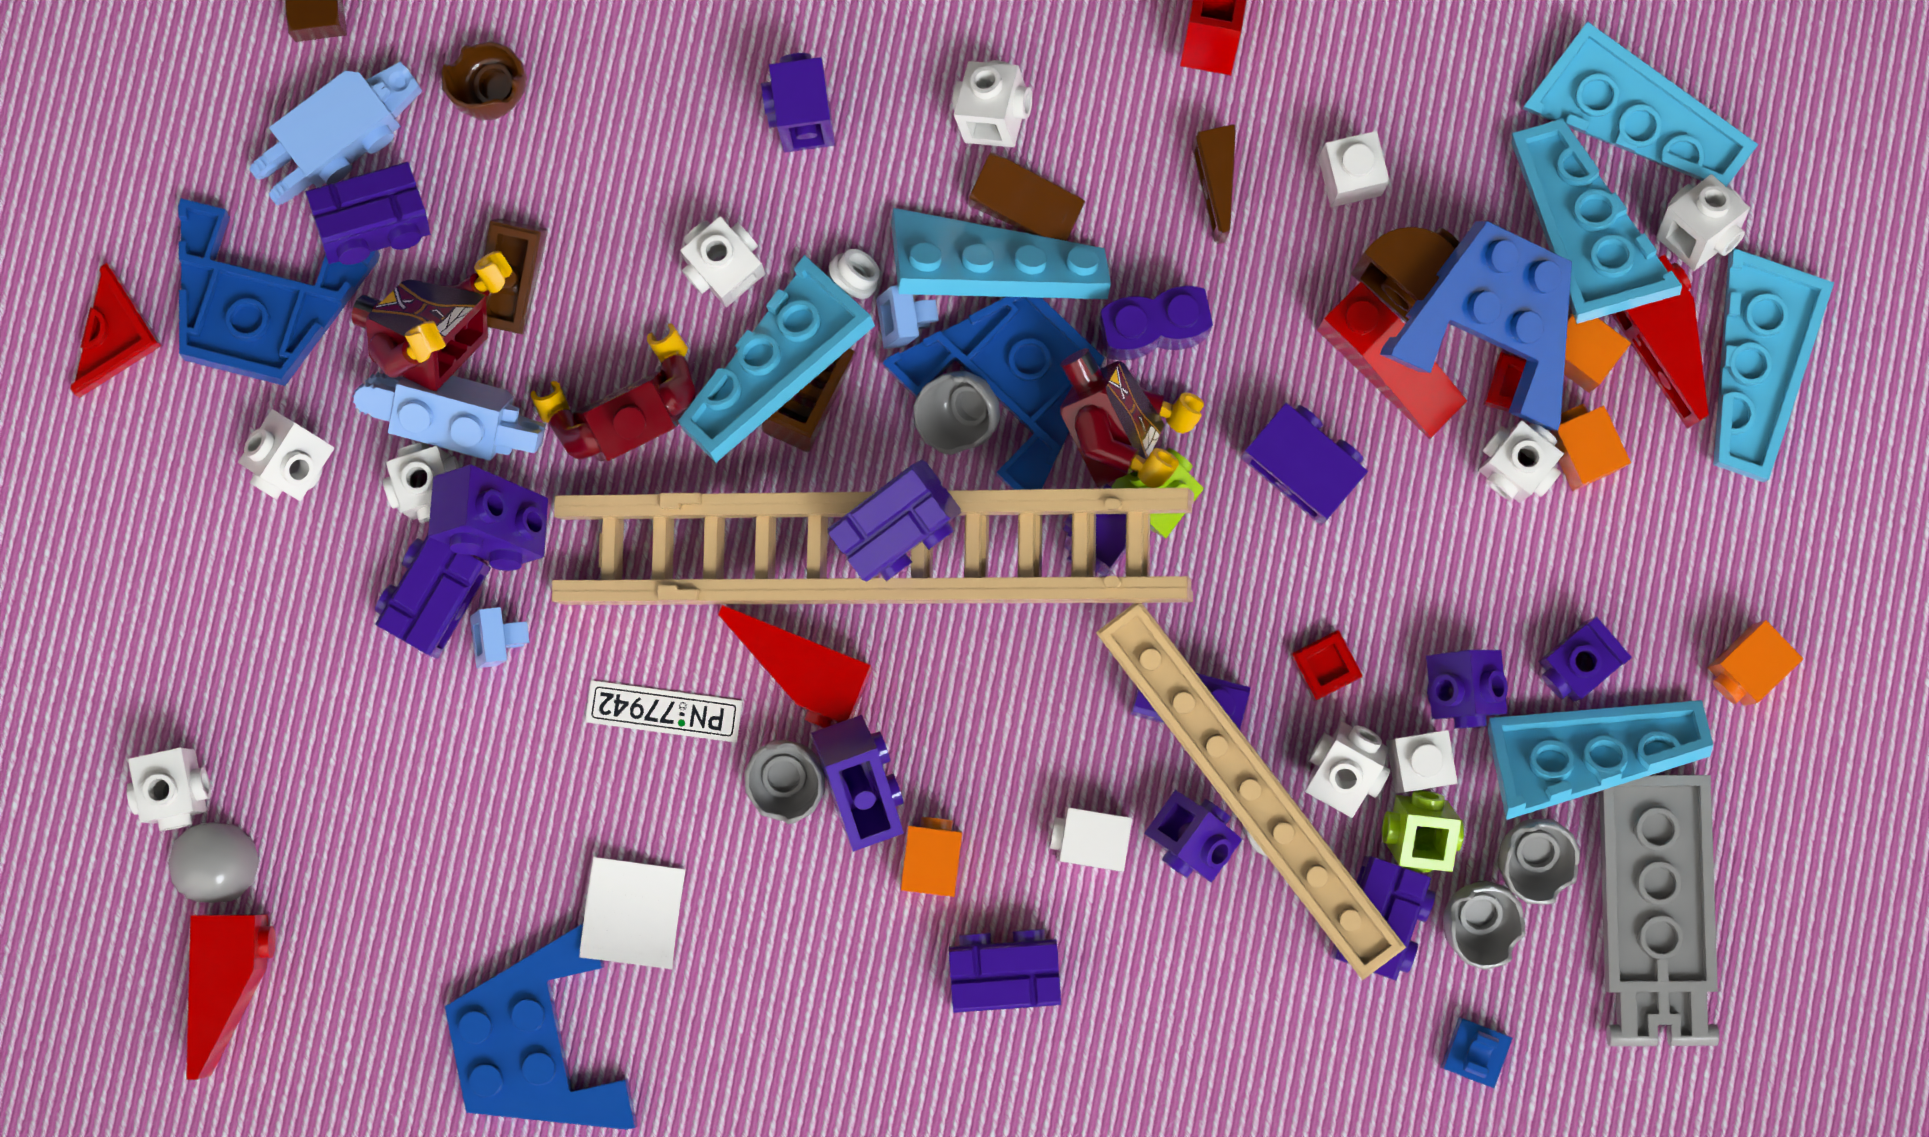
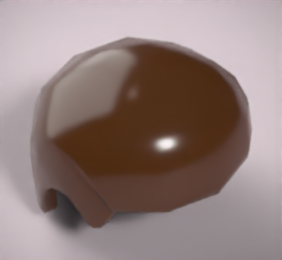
(485, 80)

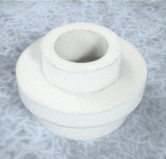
(855, 273)

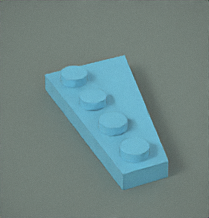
(1630, 105)
(1589, 225)
(980, 260)
(790, 346)
(1766, 346)
(1584, 751)

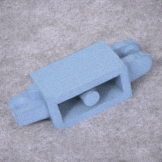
(336, 129)
(456, 417)

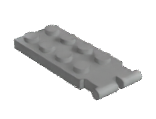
(1659, 909)

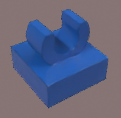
(1476, 1052)

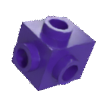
(1466, 686)
(1193, 836)

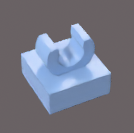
(903, 317)
(493, 637)

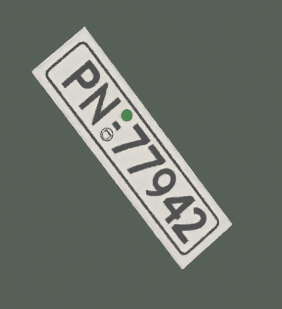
(663, 711)

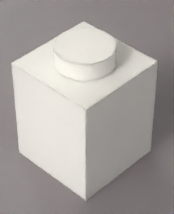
(1353, 169)
(1421, 762)
(1092, 839)

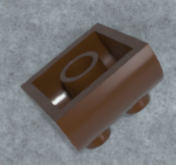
(1404, 265)

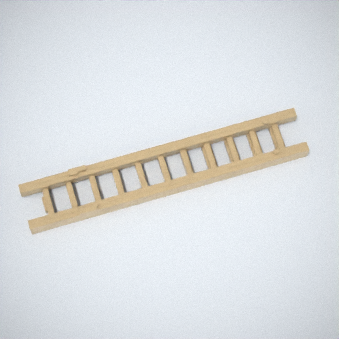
(919, 589)

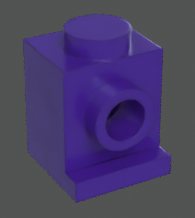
(1599, 644)

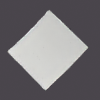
(632, 913)

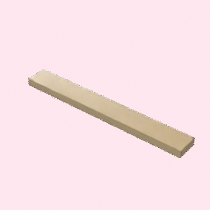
(1251, 790)

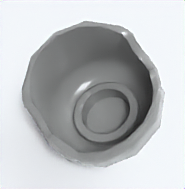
(956, 412)
(785, 781)
(1538, 860)
(213, 862)
(1484, 924)

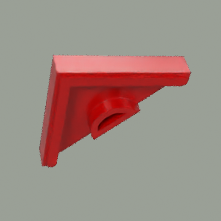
(113, 335)

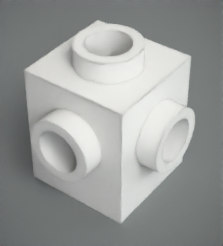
(991, 103)
(1703, 222)
(726, 277)
(284, 457)
(412, 461)
(1505, 471)
(1348, 768)
(164, 772)

